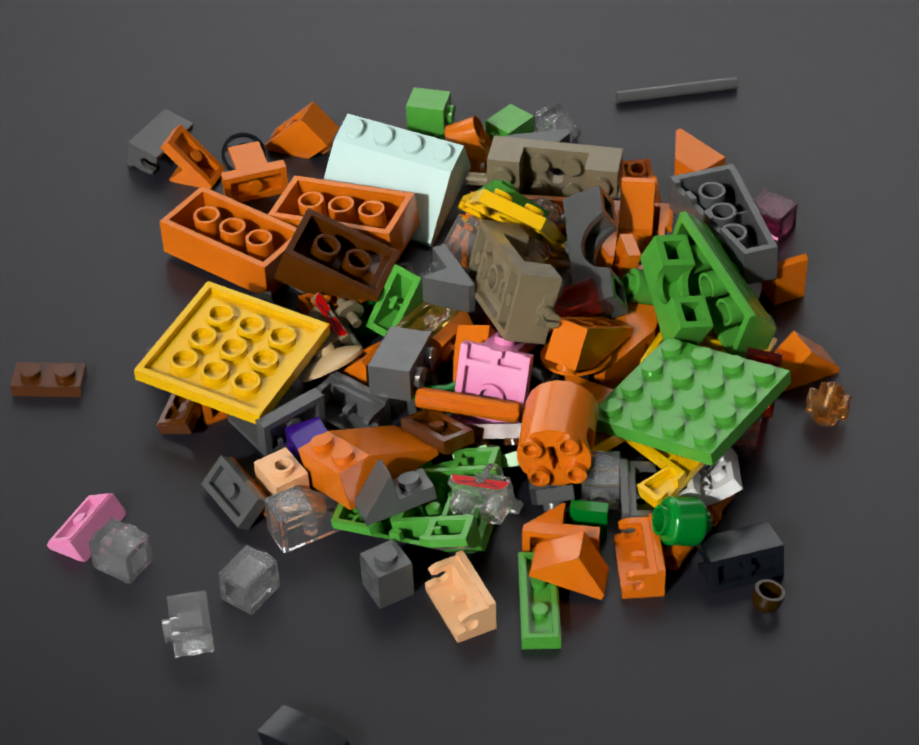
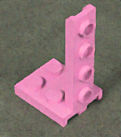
(494, 371)

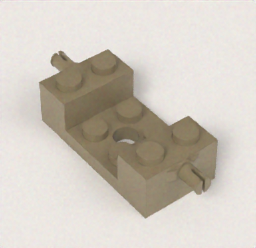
(529, 161)
(511, 291)

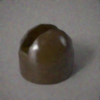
(768, 596)

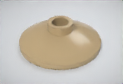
(328, 360)

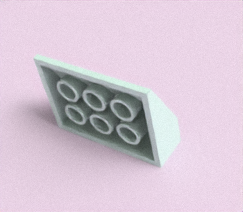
(401, 161)

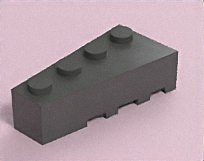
(725, 205)

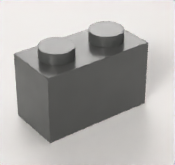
(401, 363)

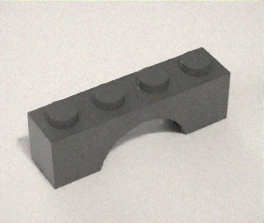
(588, 222)

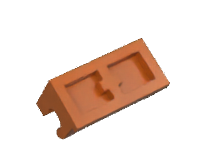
(639, 559)

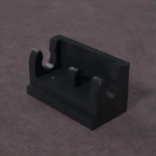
(741, 557)

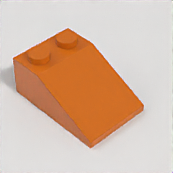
(343, 459)

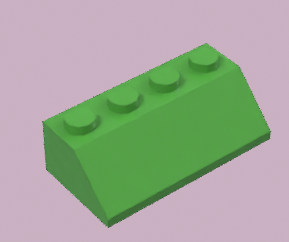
(732, 304)

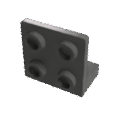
(269, 431)

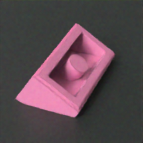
(78, 530)

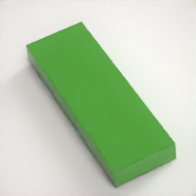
(538, 609)

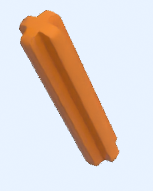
(468, 404)

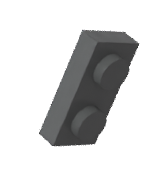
(234, 492)

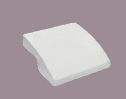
(716, 481)

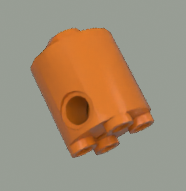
(557, 434)

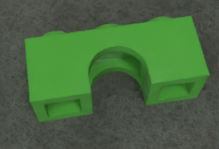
(667, 269)

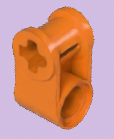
(475, 140)

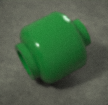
(681, 521)

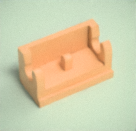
(461, 597)

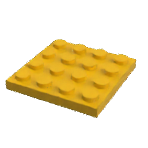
(232, 352)

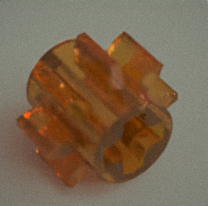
(828, 404)

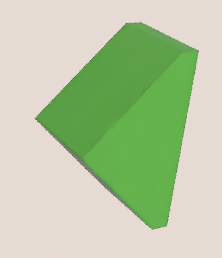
(397, 300)

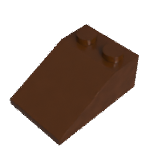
(335, 260)

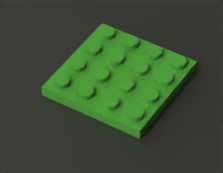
(690, 400)

